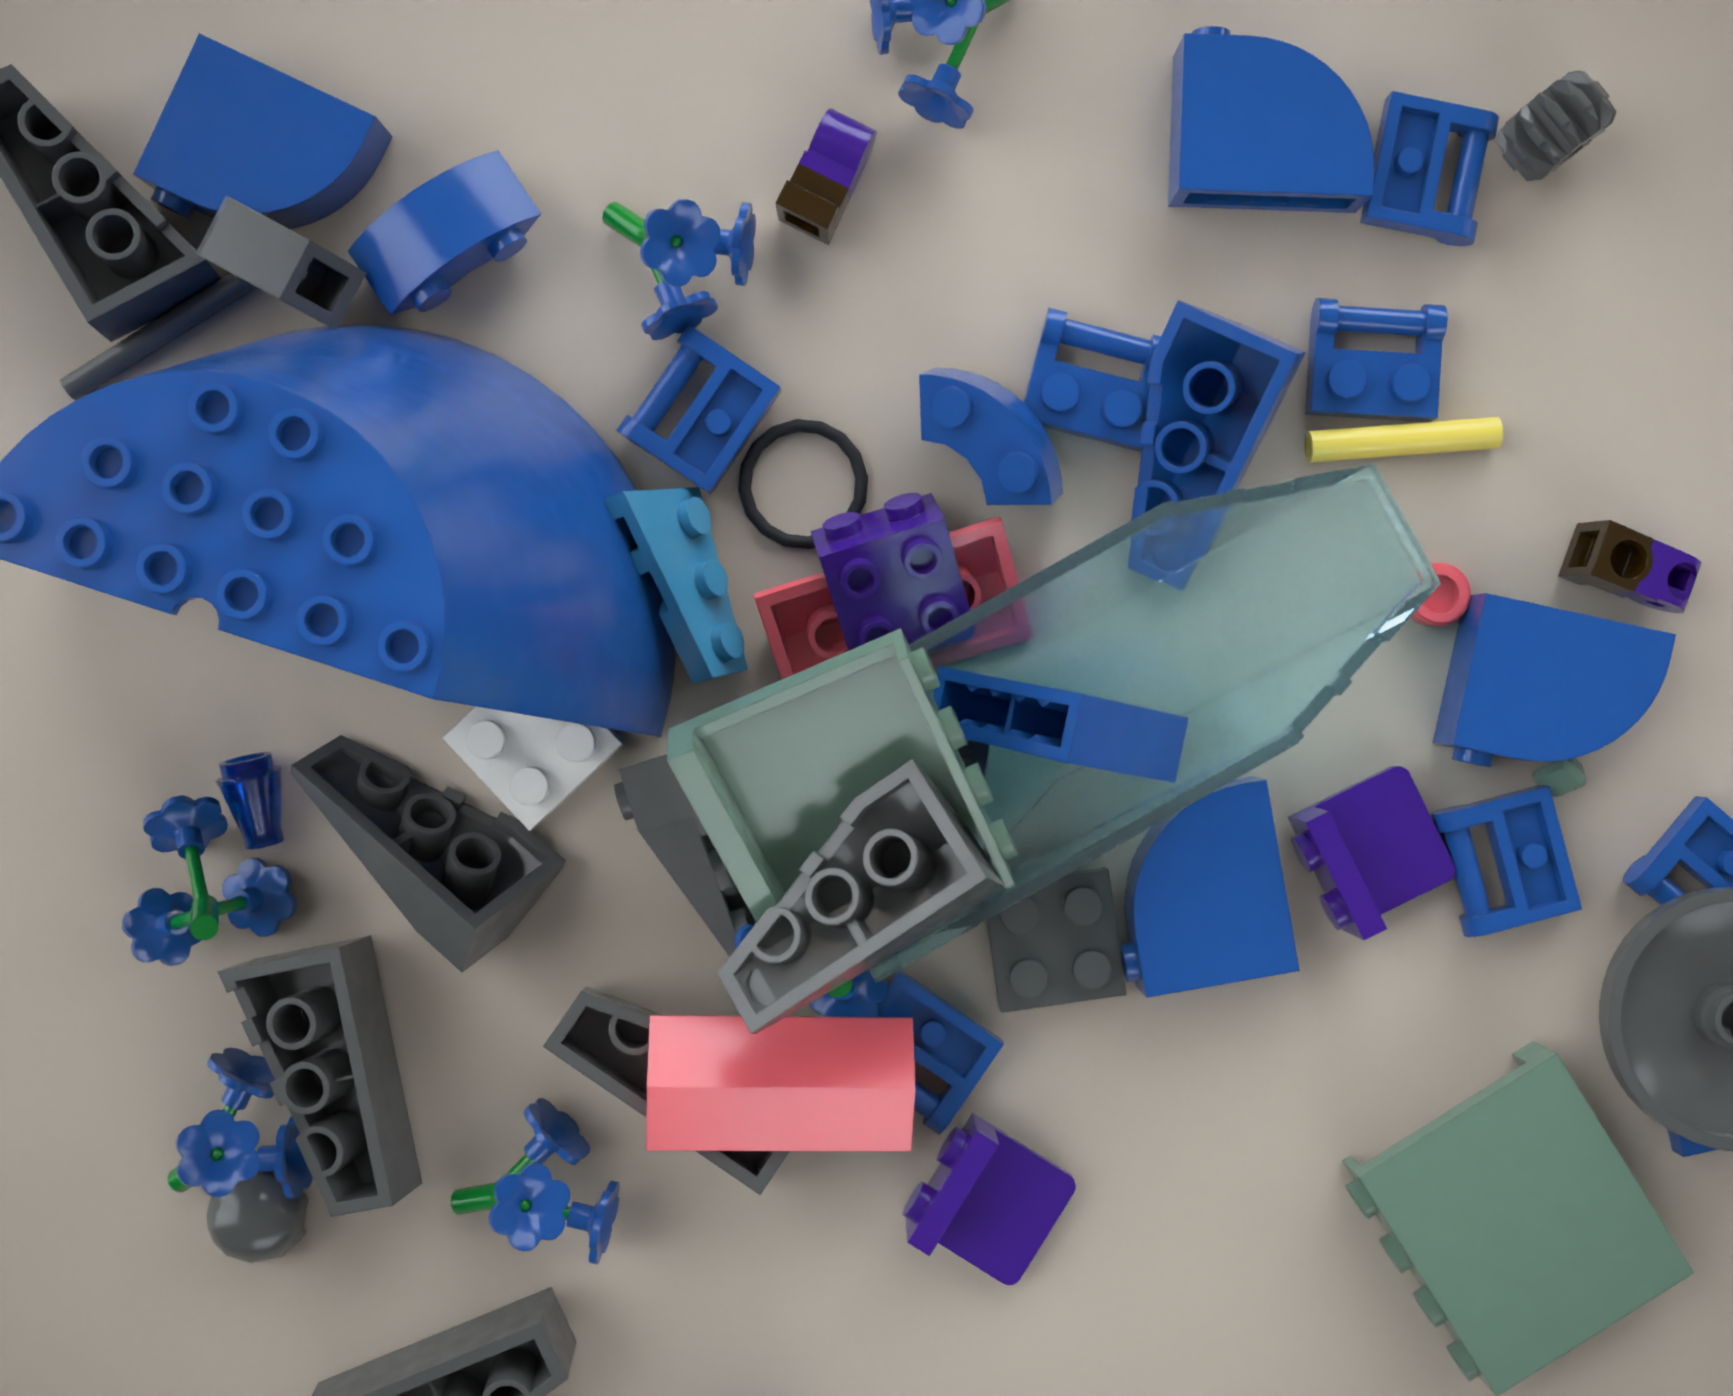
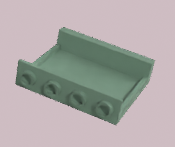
(795, 754)
(1518, 1223)

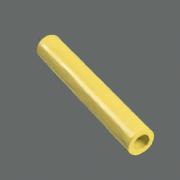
(1403, 439)

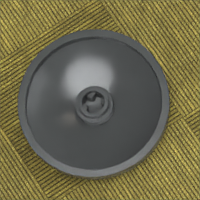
(1672, 1016)

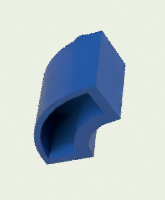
(445, 233)
(993, 433)

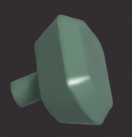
(1561, 776)

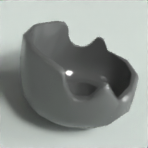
(257, 1219)

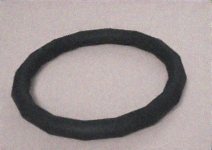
(768, 438)

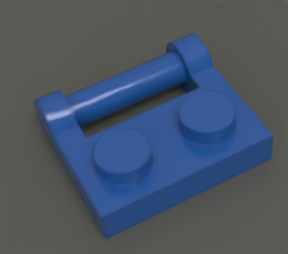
(1410, 164)
(1375, 381)
(1084, 399)
(717, 419)
(1696, 841)
(1526, 854)
(944, 1043)

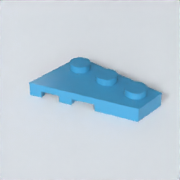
(683, 560)

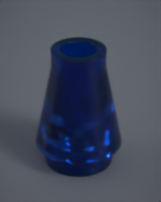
(254, 797)

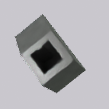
(281, 262)

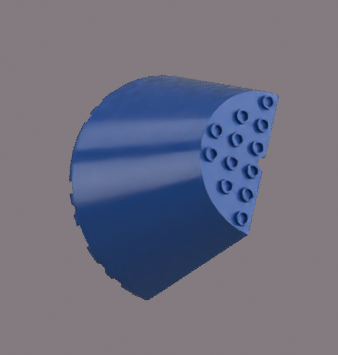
(362, 511)

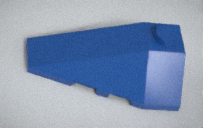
(1207, 405)

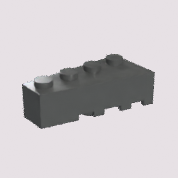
(93, 225)
(610, 1046)
(334, 1067)
(501, 1353)

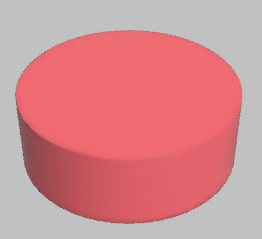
(1447, 601)

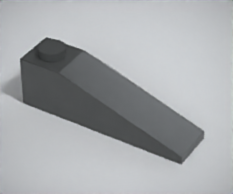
(682, 846)
(440, 861)
(873, 888)

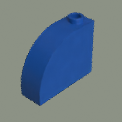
(1264, 128)
(258, 139)
(1545, 681)
(1064, 724)
(1209, 896)

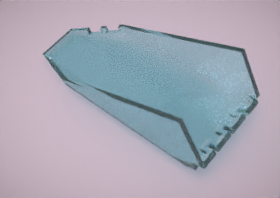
(1198, 609)

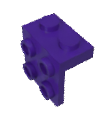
(891, 570)
(1371, 850)
(988, 1201)

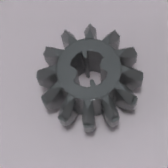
(1555, 125)

